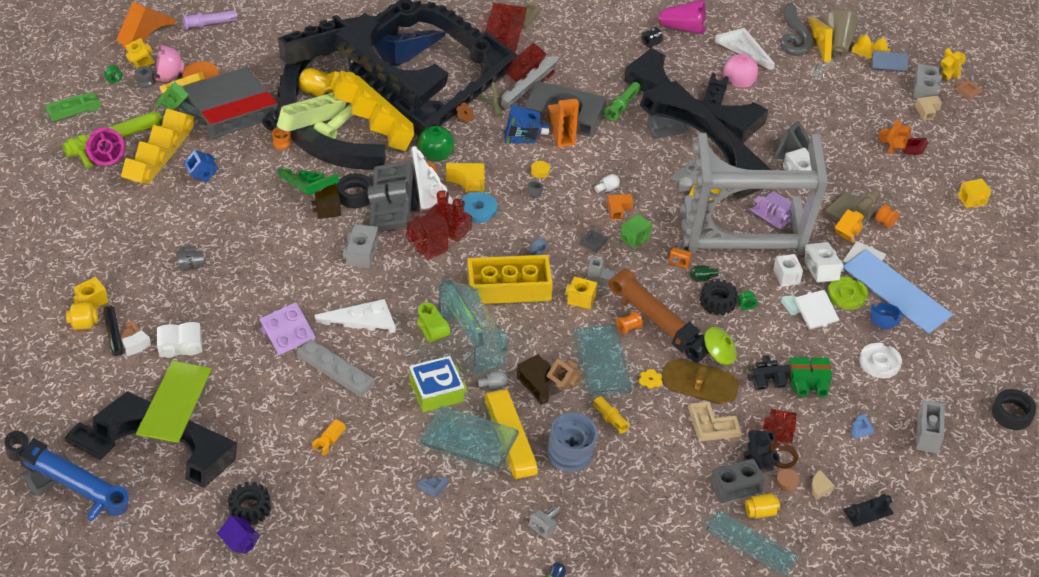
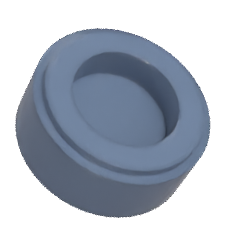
(538, 247)

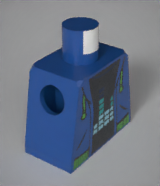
(524, 126)

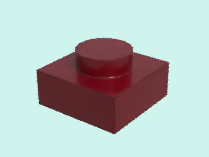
(915, 146)

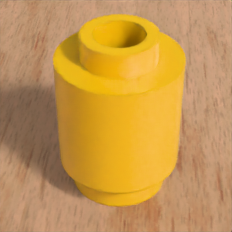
(762, 506)

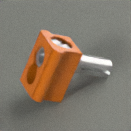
(680, 257)

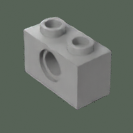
(361, 246)
(930, 426)

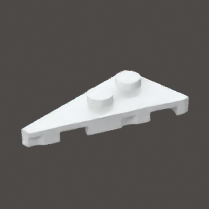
(743, 43)
(426, 182)
(366, 315)

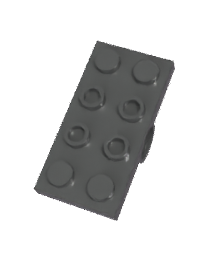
(391, 195)

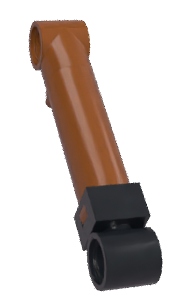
(684, 335)

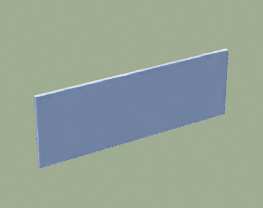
(897, 291)

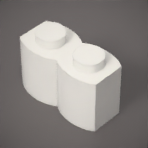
(179, 339)

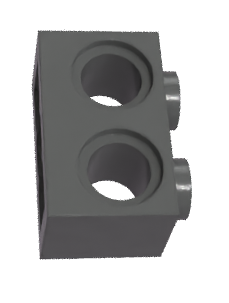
(737, 480)

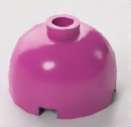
(105, 146)

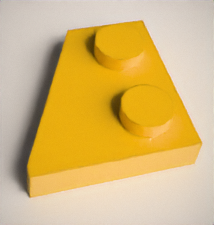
(184, 81)

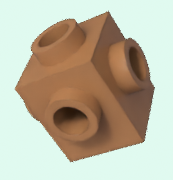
(565, 373)

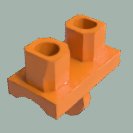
(895, 136)

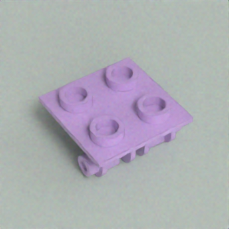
(773, 209)
(287, 328)

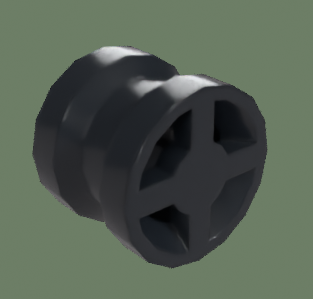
(652, 37)

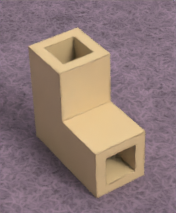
(928, 106)

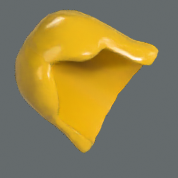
(312, 81)

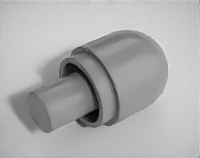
(493, 380)

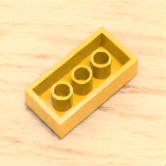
(511, 278)

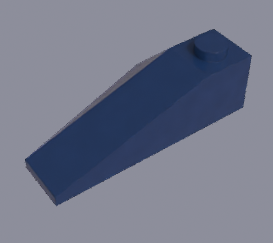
(406, 45)

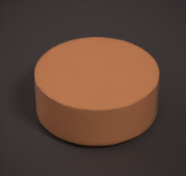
(787, 479)

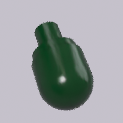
(703, 273)

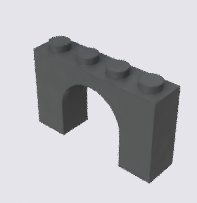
(590, 105)

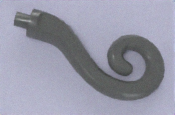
(792, 20)

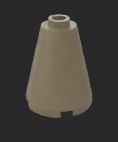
(844, 26)

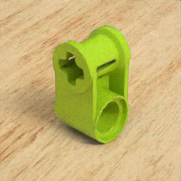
(432, 322)

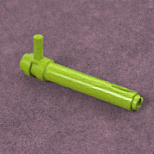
(77, 146)

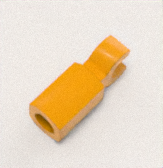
(329, 436)

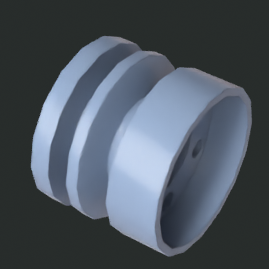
(572, 442)

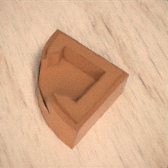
(131, 329)

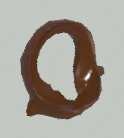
(783, 447)

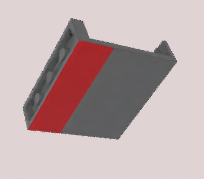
(231, 101)

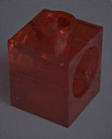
(782, 424)

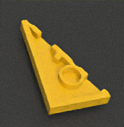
(823, 37)

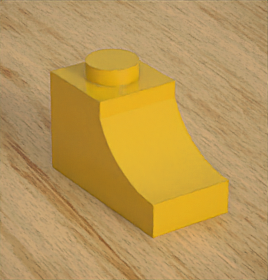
(468, 175)

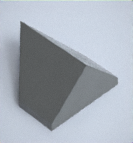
(794, 139)

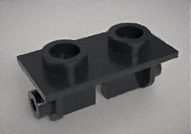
(869, 510)

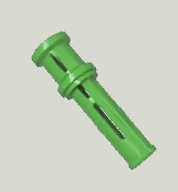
(619, 104)

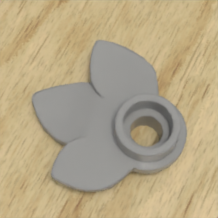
(686, 176)

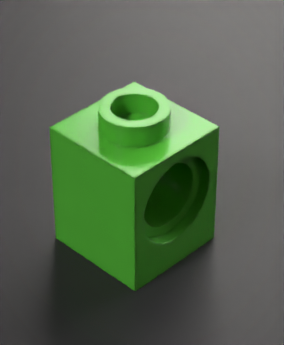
(636, 231)

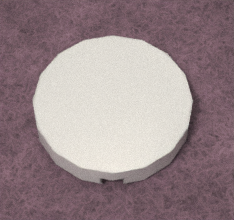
(880, 360)

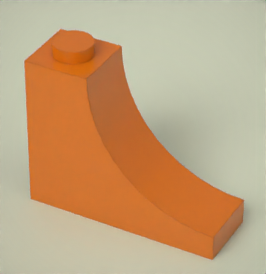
(141, 23)
(563, 121)

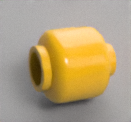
(82, 316)

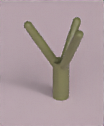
(496, 103)

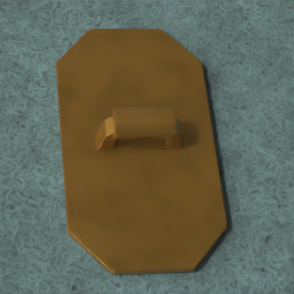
(700, 381)

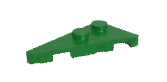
(307, 181)

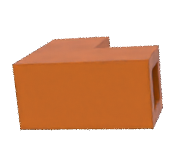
(618, 204)

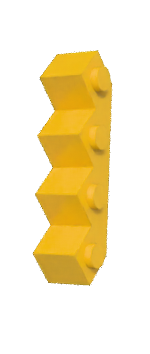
(372, 106)
(161, 146)

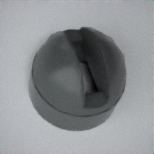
(535, 189)

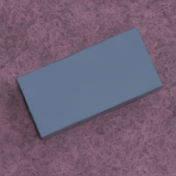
(889, 61)

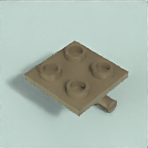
(851, 202)

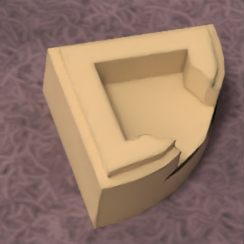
(821, 485)

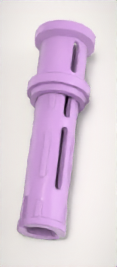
(201, 19)

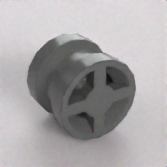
(144, 77)

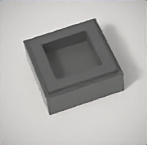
(593, 241)

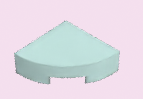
(790, 304)

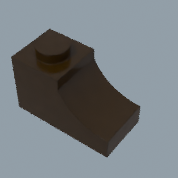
(327, 202)
(533, 376)

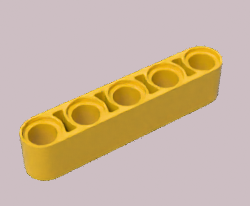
(520, 455)

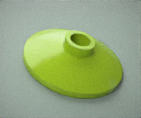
(720, 345)

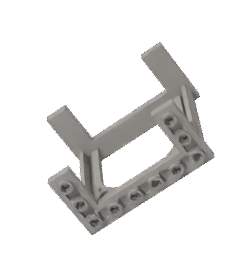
(730, 179)

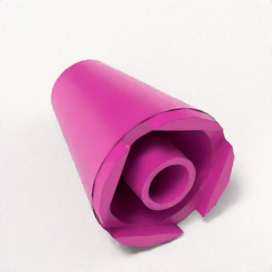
(685, 17)

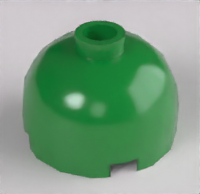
(436, 143)

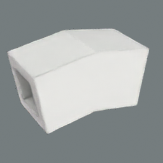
(136, 343)

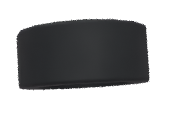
(354, 200)
(1009, 420)

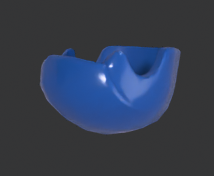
(885, 315)

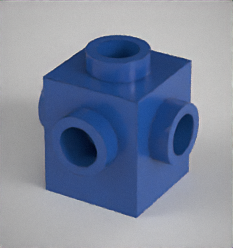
(201, 165)

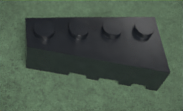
(311, 42)

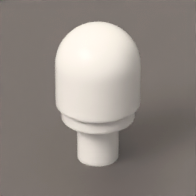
(608, 183)

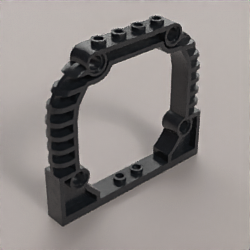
(483, 48)

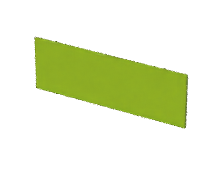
(174, 402)

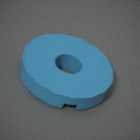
(480, 199)

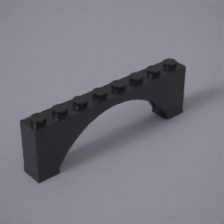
(678, 104)
(739, 119)

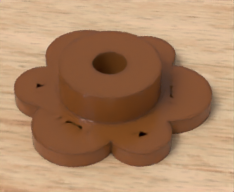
(465, 113)

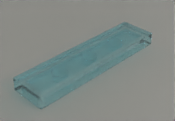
(752, 543)

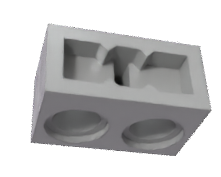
(926, 81)

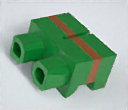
(810, 375)

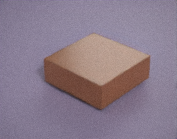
(968, 89)

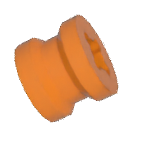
(281, 139)
(887, 216)

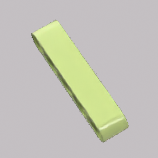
(309, 112)

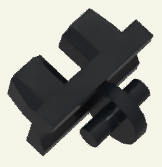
(768, 370)
(760, 450)

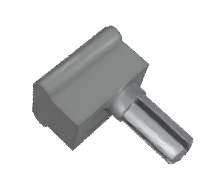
(543, 523)

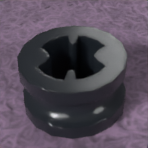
(270, 121)

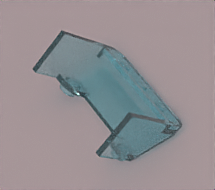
(483, 331)

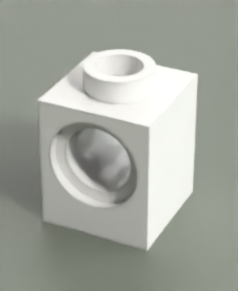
(788, 270)

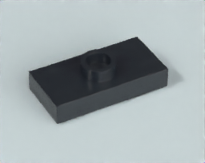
(83, 438)

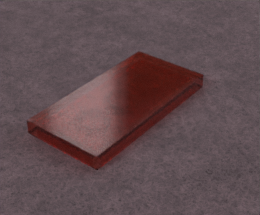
(506, 24)

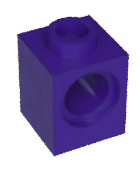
(238, 534)

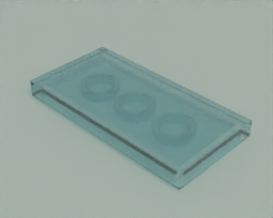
(602, 360)
(469, 437)

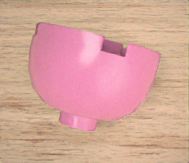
(168, 64)
(741, 70)

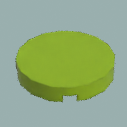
(847, 293)

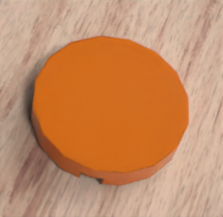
(209, 70)

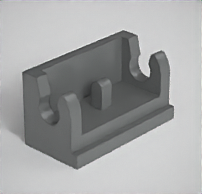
(665, 127)

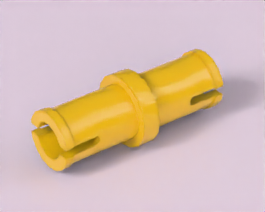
(611, 414)

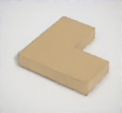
(712, 428)

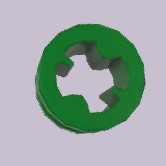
(109, 71)
(747, 300)

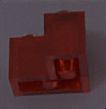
(429, 235)

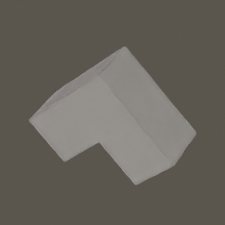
(598, 274)

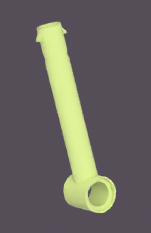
(331, 127)

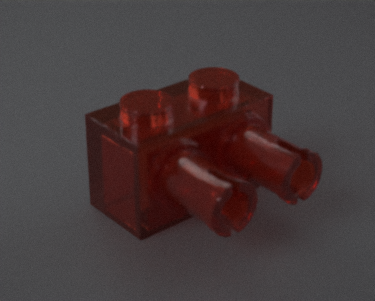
(526, 61)
(458, 221)

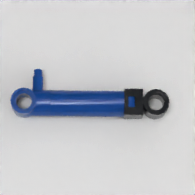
(37, 457)

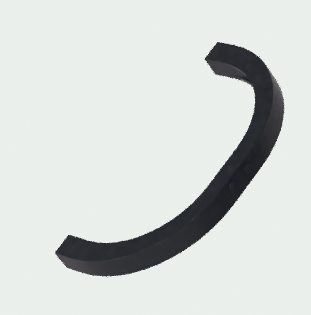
(319, 145)

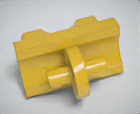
(952, 64)

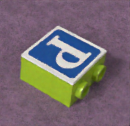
(437, 383)

